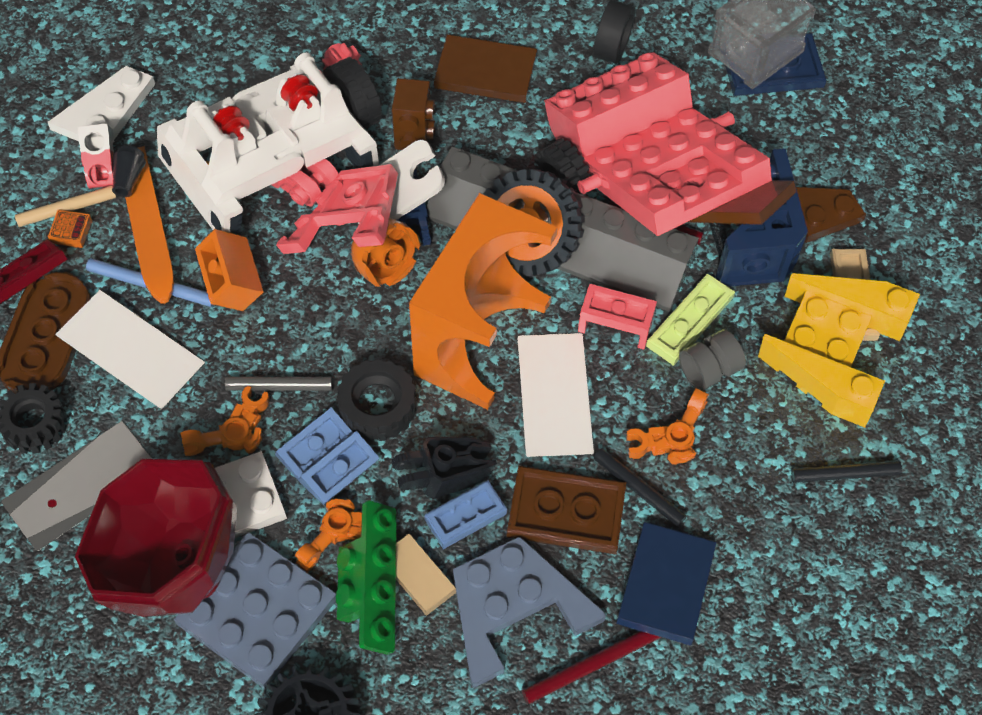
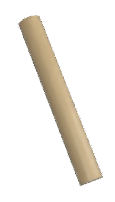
(70, 204)

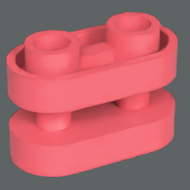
(305, 183)

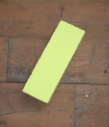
(690, 319)

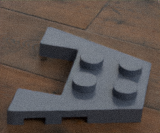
(505, 589)

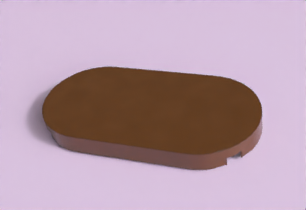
(30, 346)

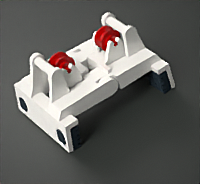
(303, 124)

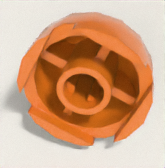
(389, 261)

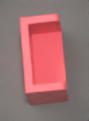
(617, 311)

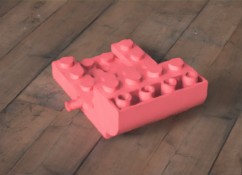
(652, 146)

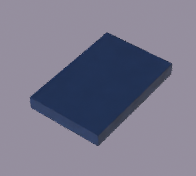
(799, 74)
(667, 583)

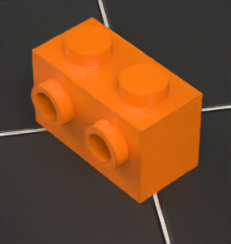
(228, 270)

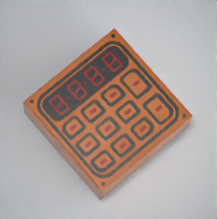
(70, 228)

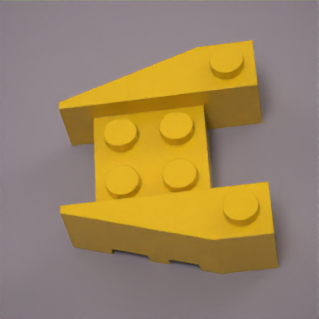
(828, 336)

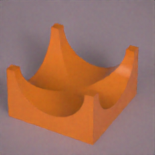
(465, 288)

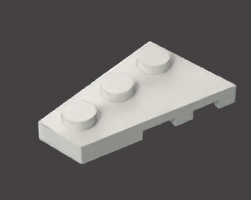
(108, 103)

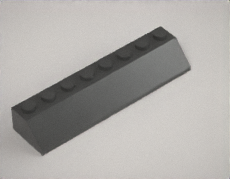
(614, 245)

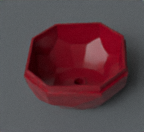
(158, 538)

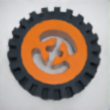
(536, 188)

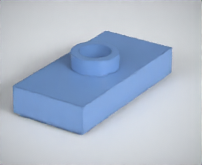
(465, 514)

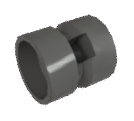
(709, 361)

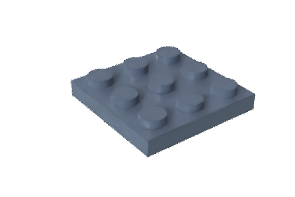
(259, 611)

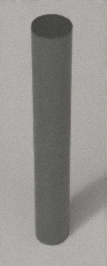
(279, 383)

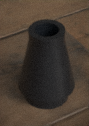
(127, 167)

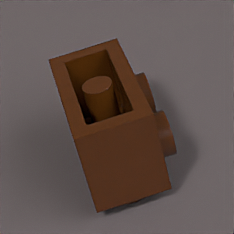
(412, 112)

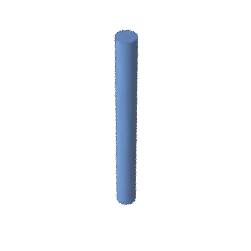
(135, 278)

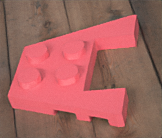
(352, 197)

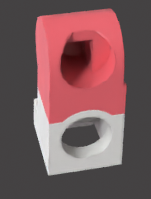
(97, 154)

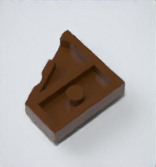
(828, 211)

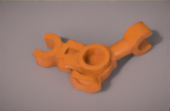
(235, 432)
(675, 438)
(337, 525)

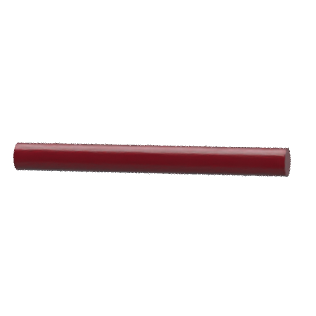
(587, 666)

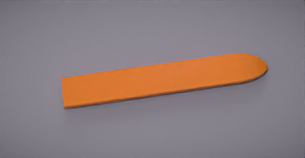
(150, 237)

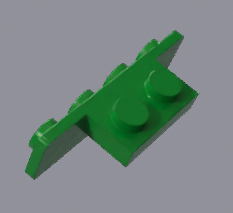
(369, 579)

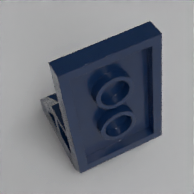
(767, 250)

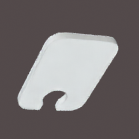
(409, 191)

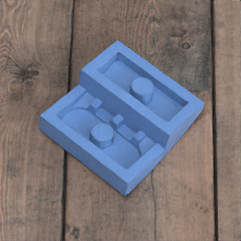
(326, 456)

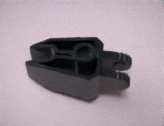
(445, 465)

